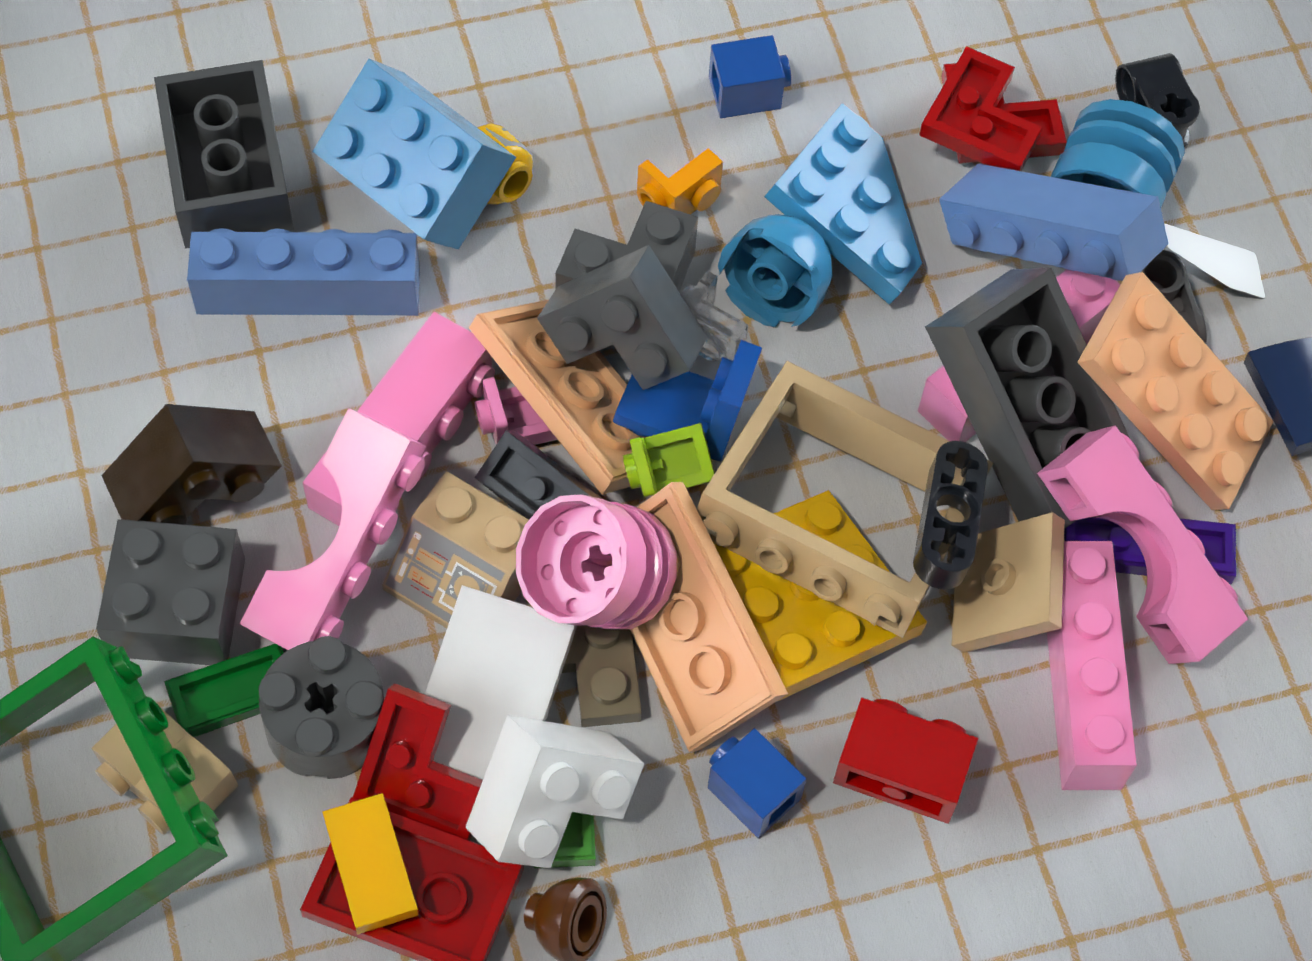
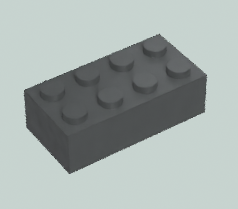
(1020, 381)

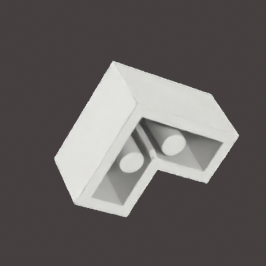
(539, 779)

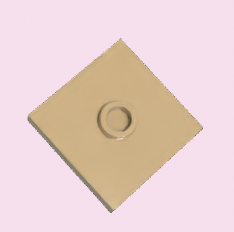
(1011, 585)

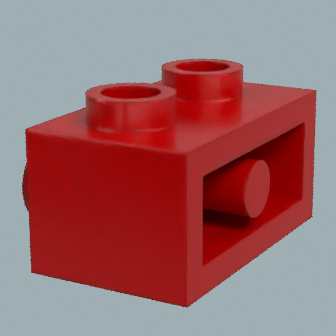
(905, 759)

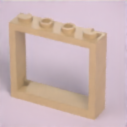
(796, 553)

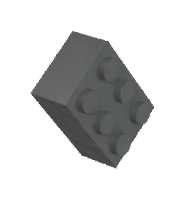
(223, 150)

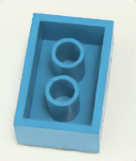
(413, 154)

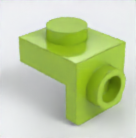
(669, 458)

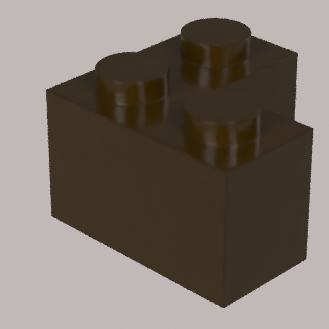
(190, 458)

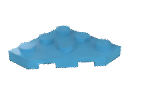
(852, 199)

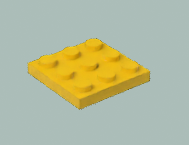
(800, 631)

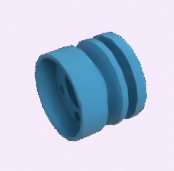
(1122, 149)

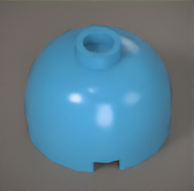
(777, 269)

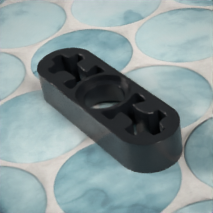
(936, 529)

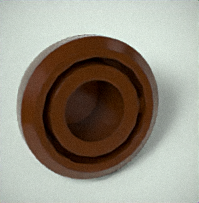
(568, 918)

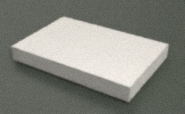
(493, 665)

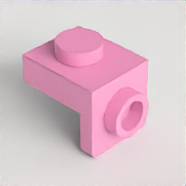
(509, 411)

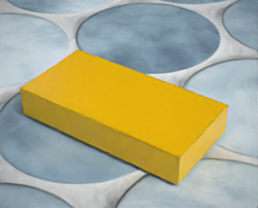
(370, 863)

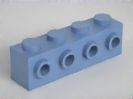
(1055, 221)
(304, 273)

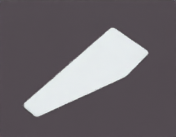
(1224, 262)

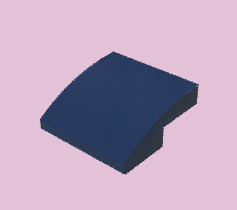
(1285, 385)

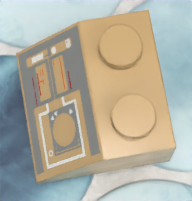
(453, 542)

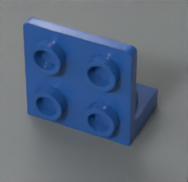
(691, 401)

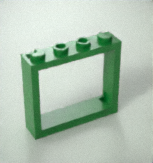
(167, 777)

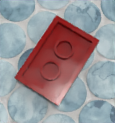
(456, 890)

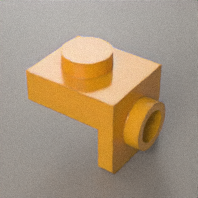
(687, 190)

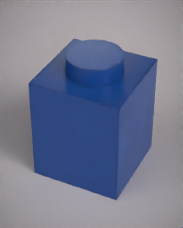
(748, 76)
(754, 781)

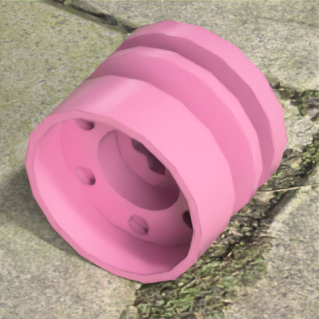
(595, 563)

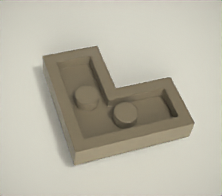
(604, 676)

